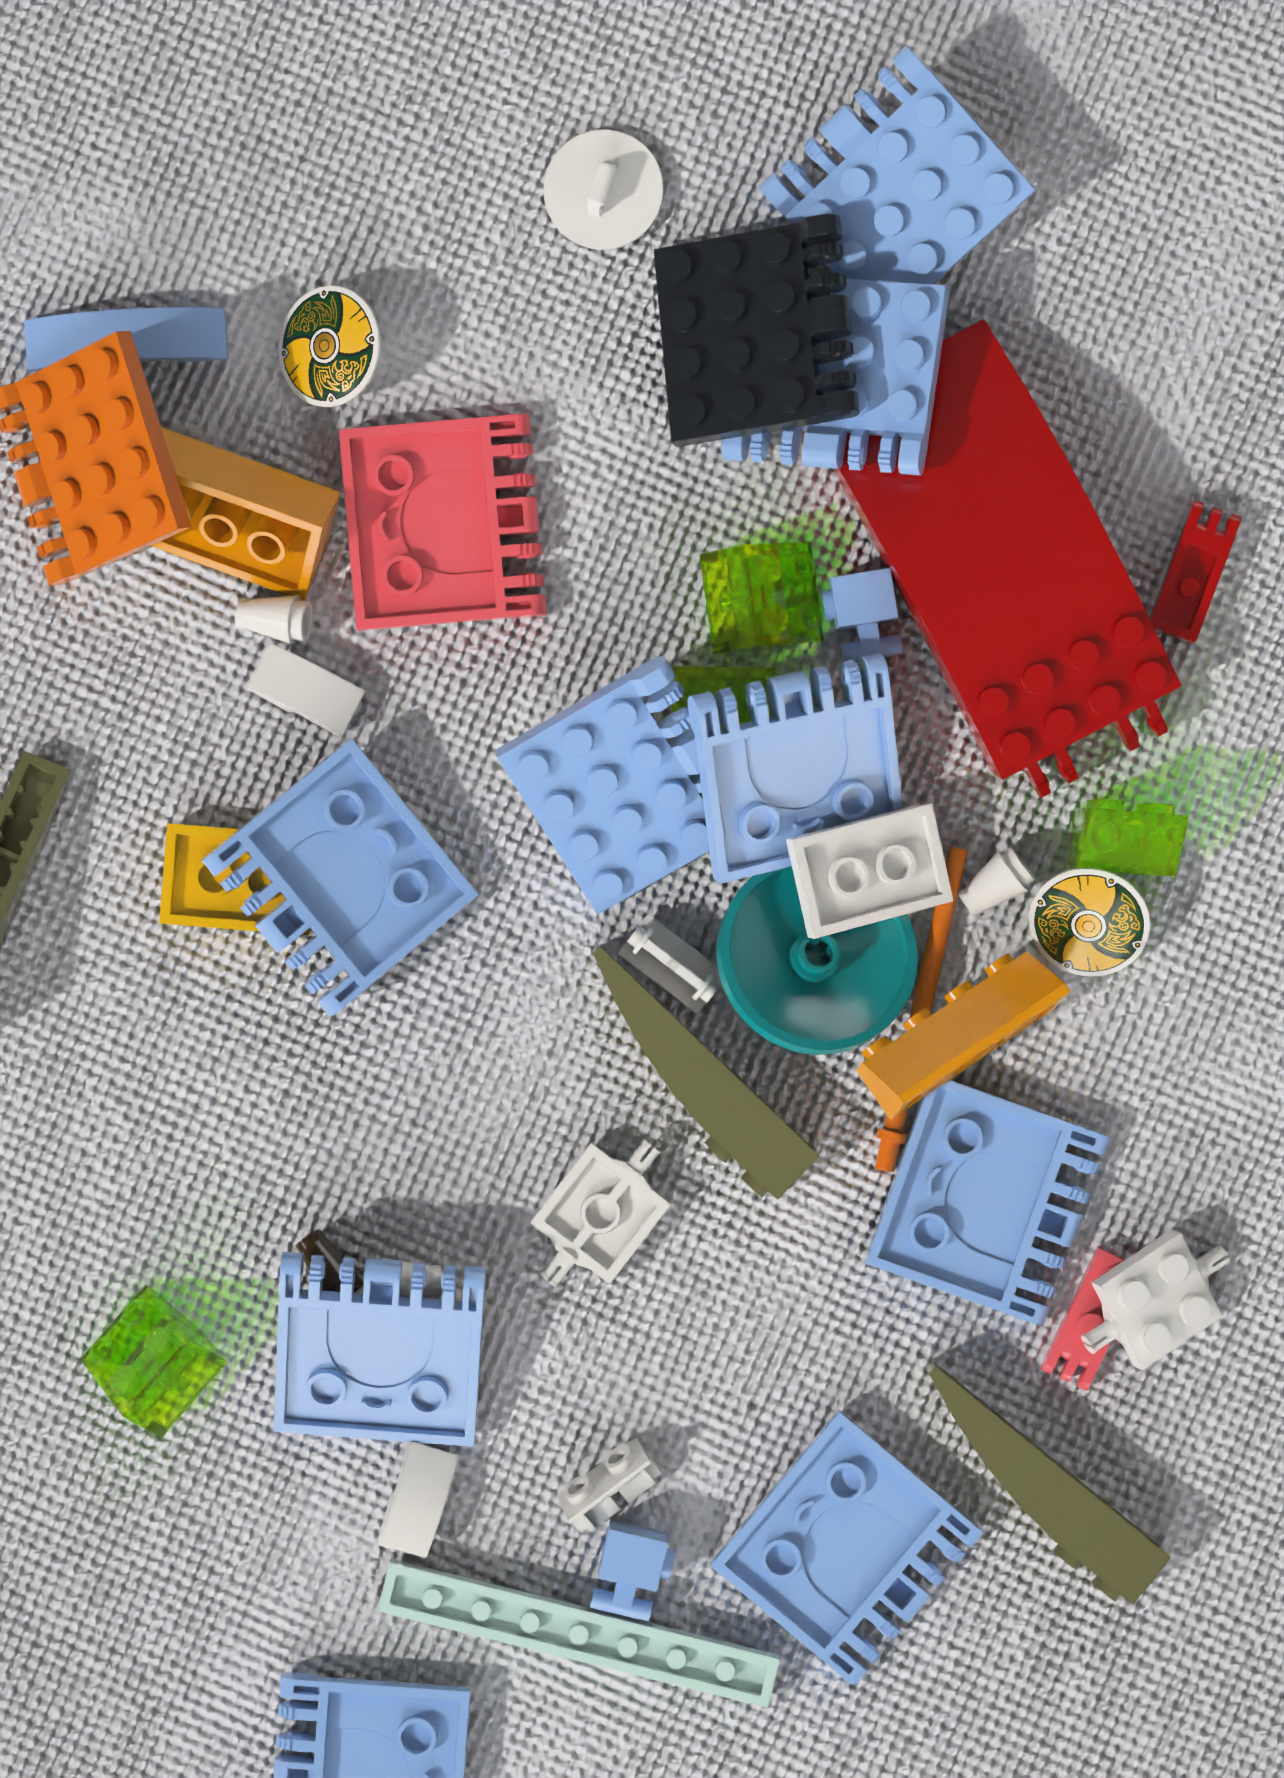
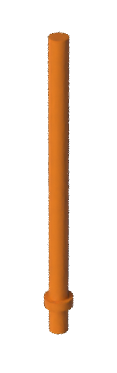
(892, 1133)

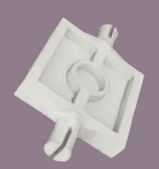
(600, 1213)
(1156, 1299)

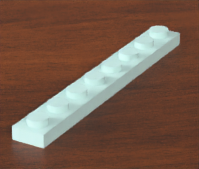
(579, 1633)

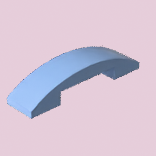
(158, 334)

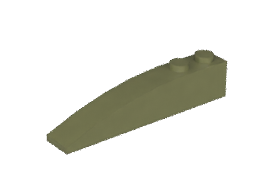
(24, 824)
(716, 1097)
(1061, 1504)

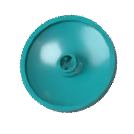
(806, 990)

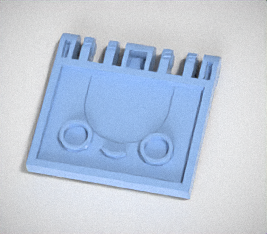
(910, 190)
(896, 370)
(795, 768)
(614, 785)
(349, 871)
(978, 1195)
(376, 1358)
(839, 1541)
(373, 1728)

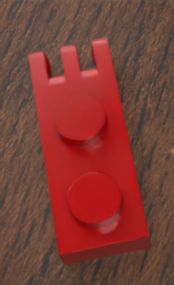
(1193, 574)

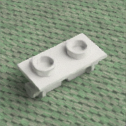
(672, 963)
(589, 1497)

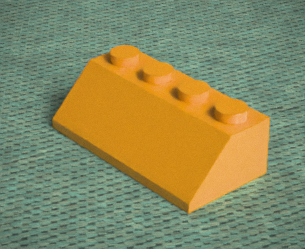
(249, 517)
(960, 1032)

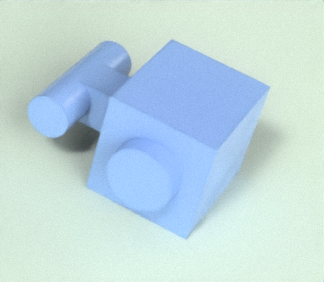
(863, 603)
(633, 1560)

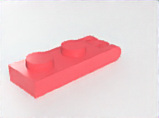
(1080, 1318)

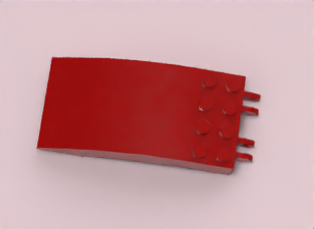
(1011, 572)

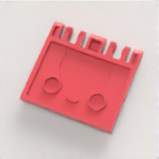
(431, 522)

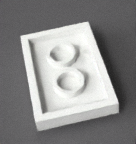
(869, 870)

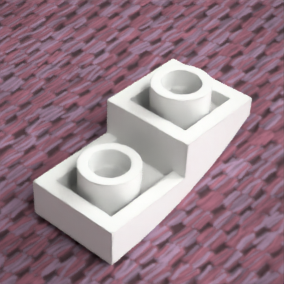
(305, 689)
(418, 1499)

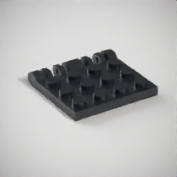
(746, 332)

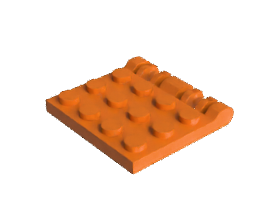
(97, 457)

